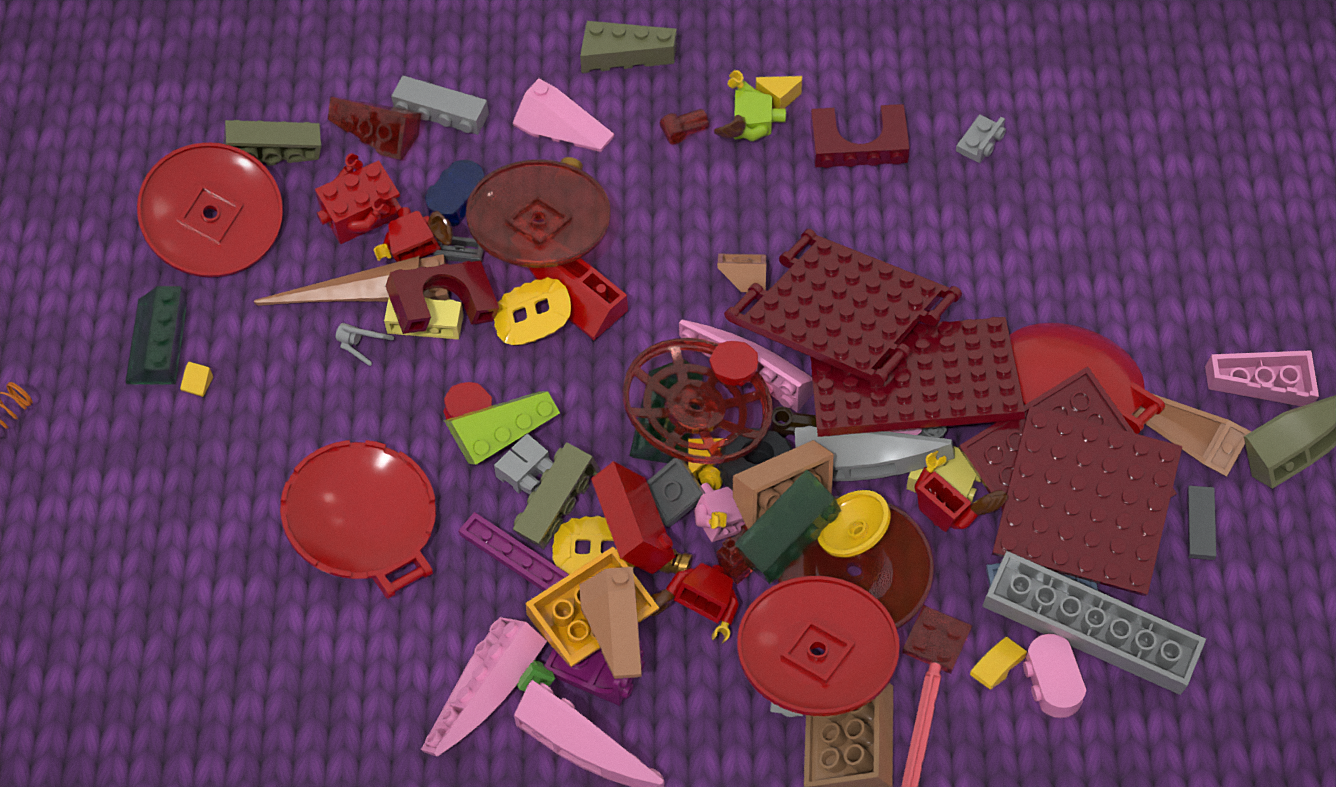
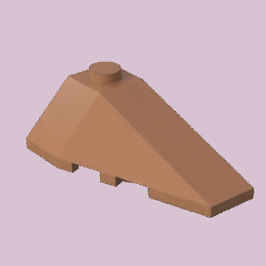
(611, 611)

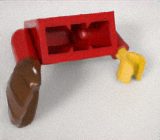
(414, 235)
(945, 504)
(703, 591)

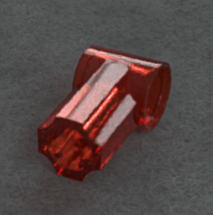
(678, 127)

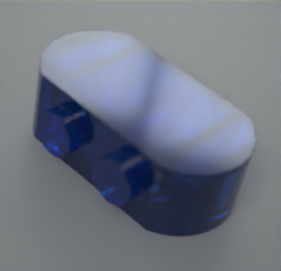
(453, 189)

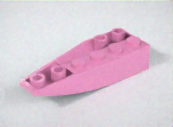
(782, 378)
(485, 681)
(578, 740)

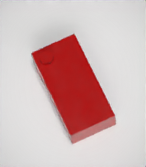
(633, 518)

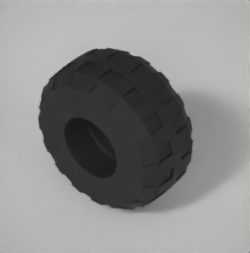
(769, 447)

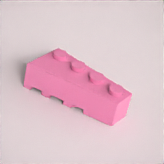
(1265, 375)

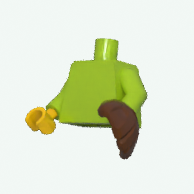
(752, 112)

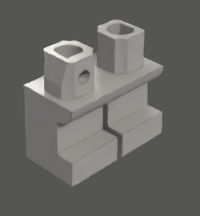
(523, 465)

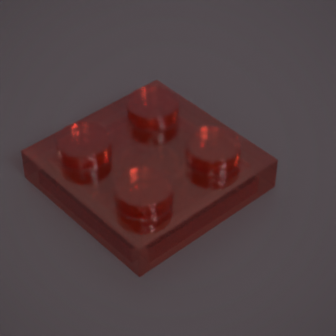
(937, 638)

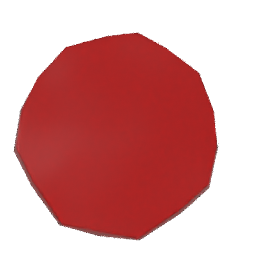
(734, 362)
(465, 398)

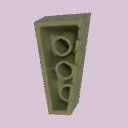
(626, 45)
(555, 495)

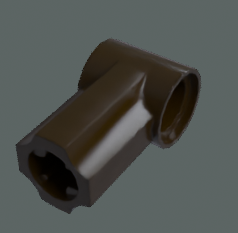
(791, 419)

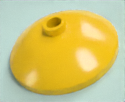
(858, 525)

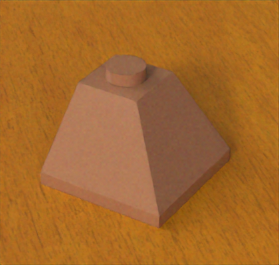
(743, 269)

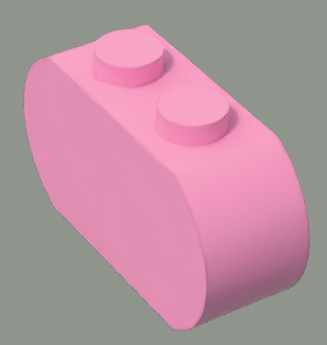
(1054, 676)

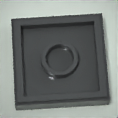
(674, 491)

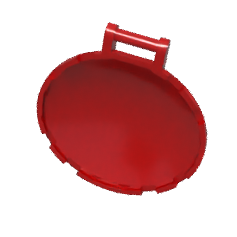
(1055, 351)
(360, 513)

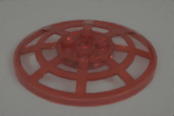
(697, 392)

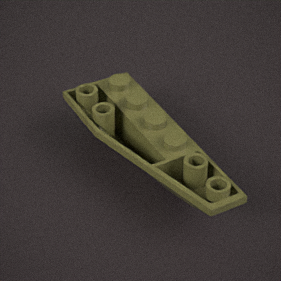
(1292, 441)

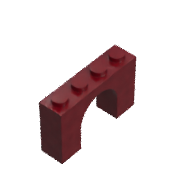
(833, 150)
(464, 279)

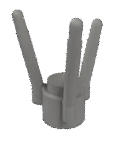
(351, 335)

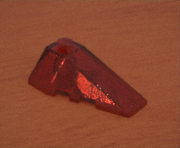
(380, 126)

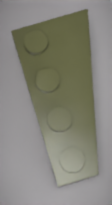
(275, 140)

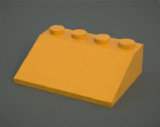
(559, 612)

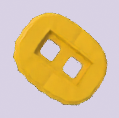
(535, 325)
(586, 528)

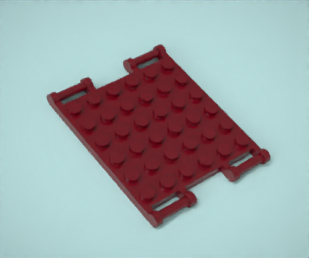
(843, 307)

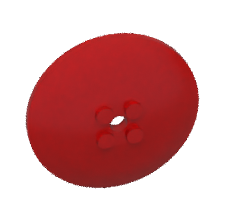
(203, 179)
(822, 614)

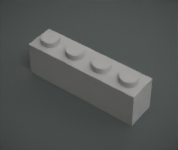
(441, 104)

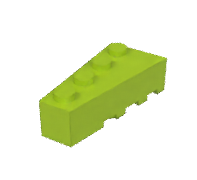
(495, 427)

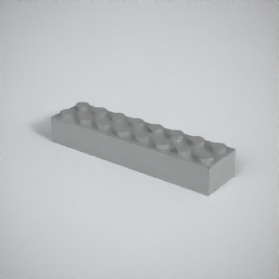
(1094, 623)

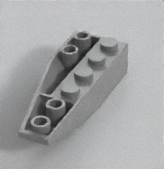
(876, 453)

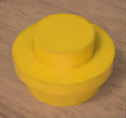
(712, 476)

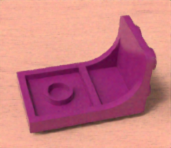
(593, 676)

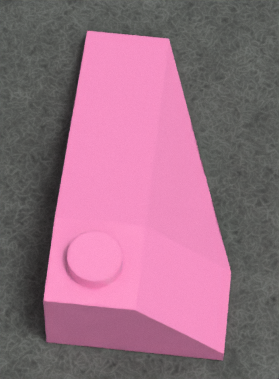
(556, 116)

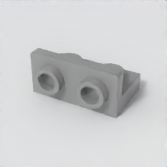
(981, 138)

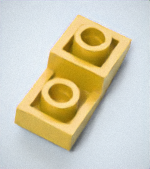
(997, 662)

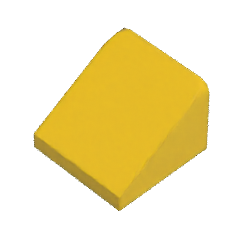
(196, 379)

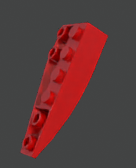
(593, 298)

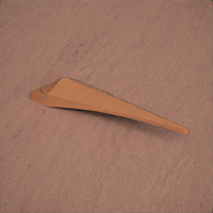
(360, 286)
(1202, 435)

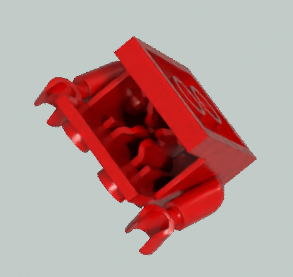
(357, 199)

